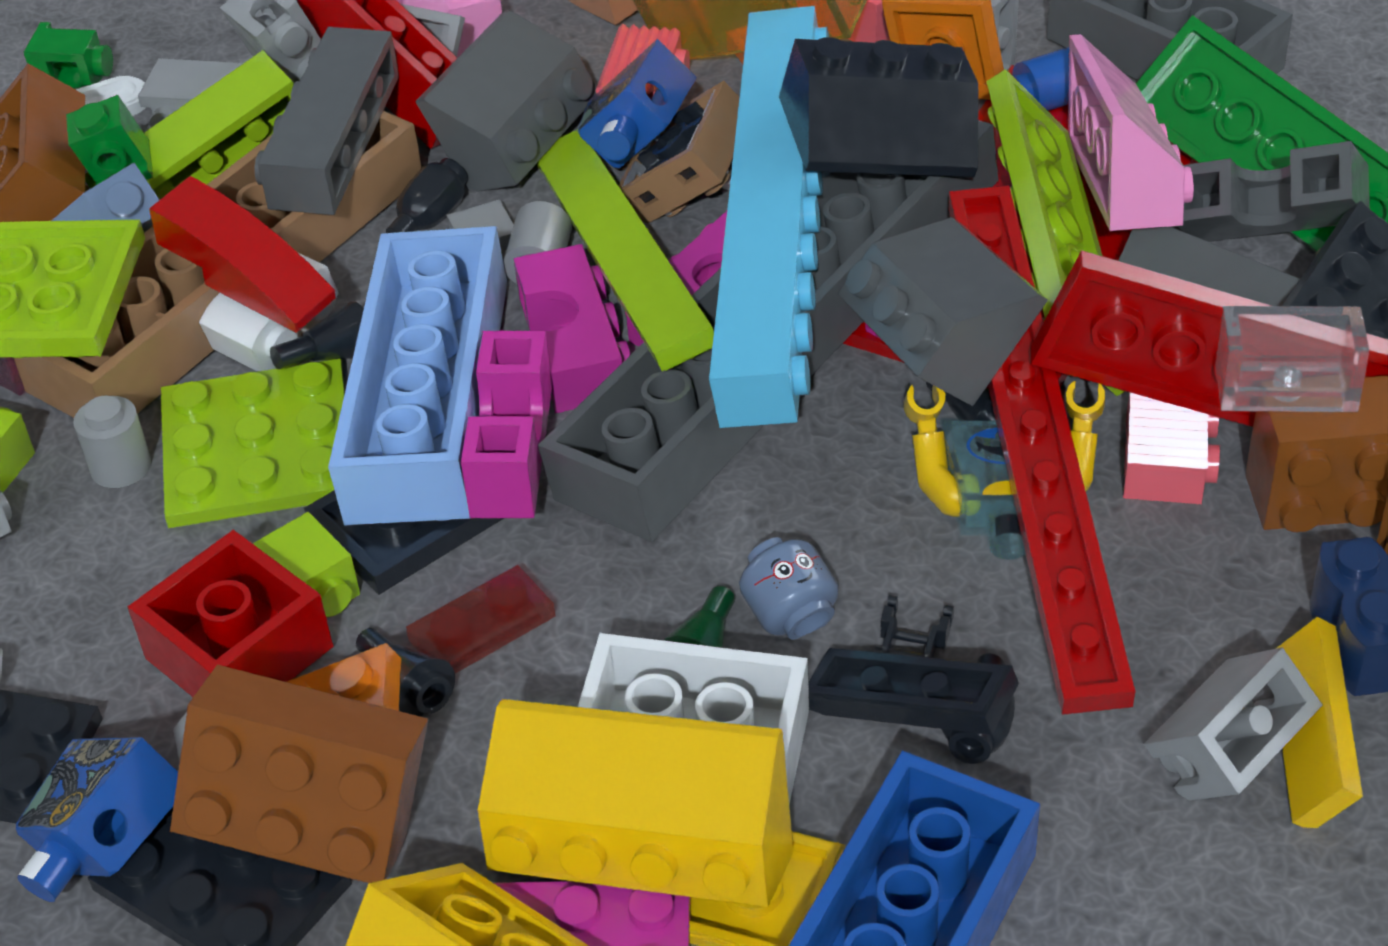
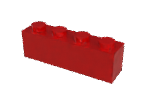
(417, 51)

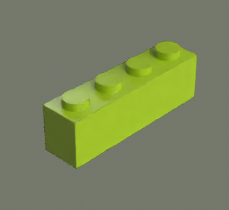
(217, 125)

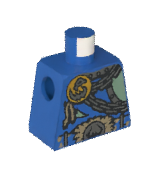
(623, 117)
(94, 811)

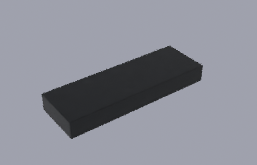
(912, 690)

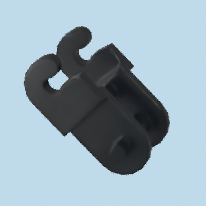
(936, 639)

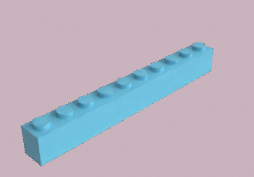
(767, 241)

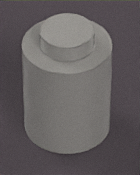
(537, 229)
(112, 441)

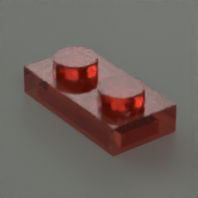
(482, 619)

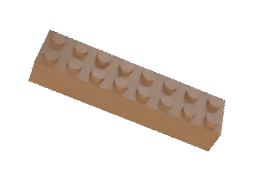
(159, 317)

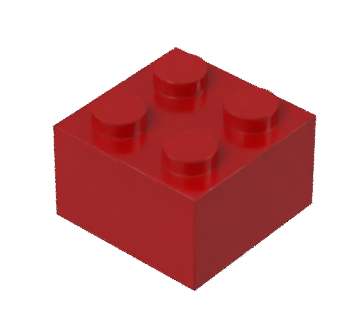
(233, 612)

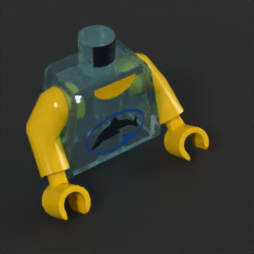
(967, 471)

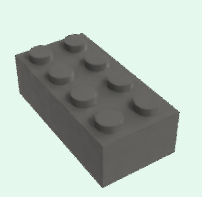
(1139, 30)

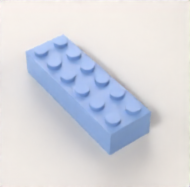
(416, 376)

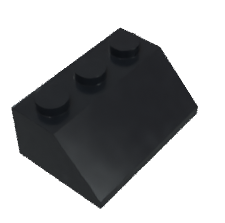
(882, 107)

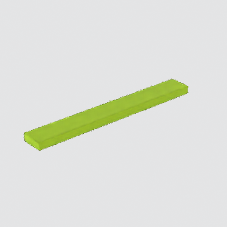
(626, 253)

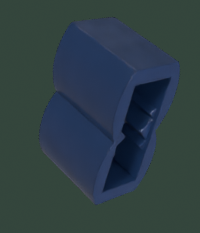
(1353, 596)

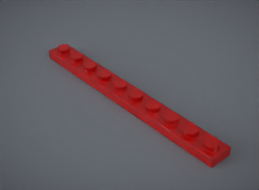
(1050, 494)

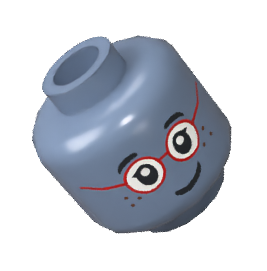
(788, 587)

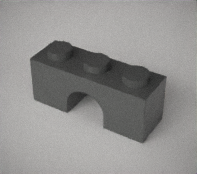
(1302, 196)

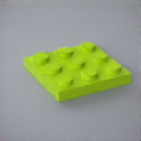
(63, 284)
(249, 442)

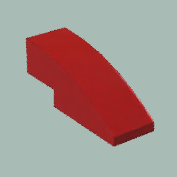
(239, 254)

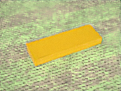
(1322, 754)

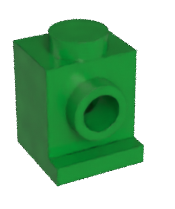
(69, 55)
(108, 139)

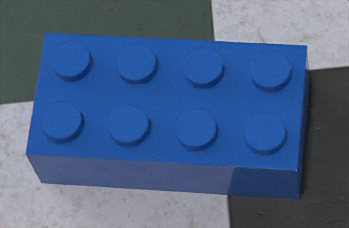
(926, 863)

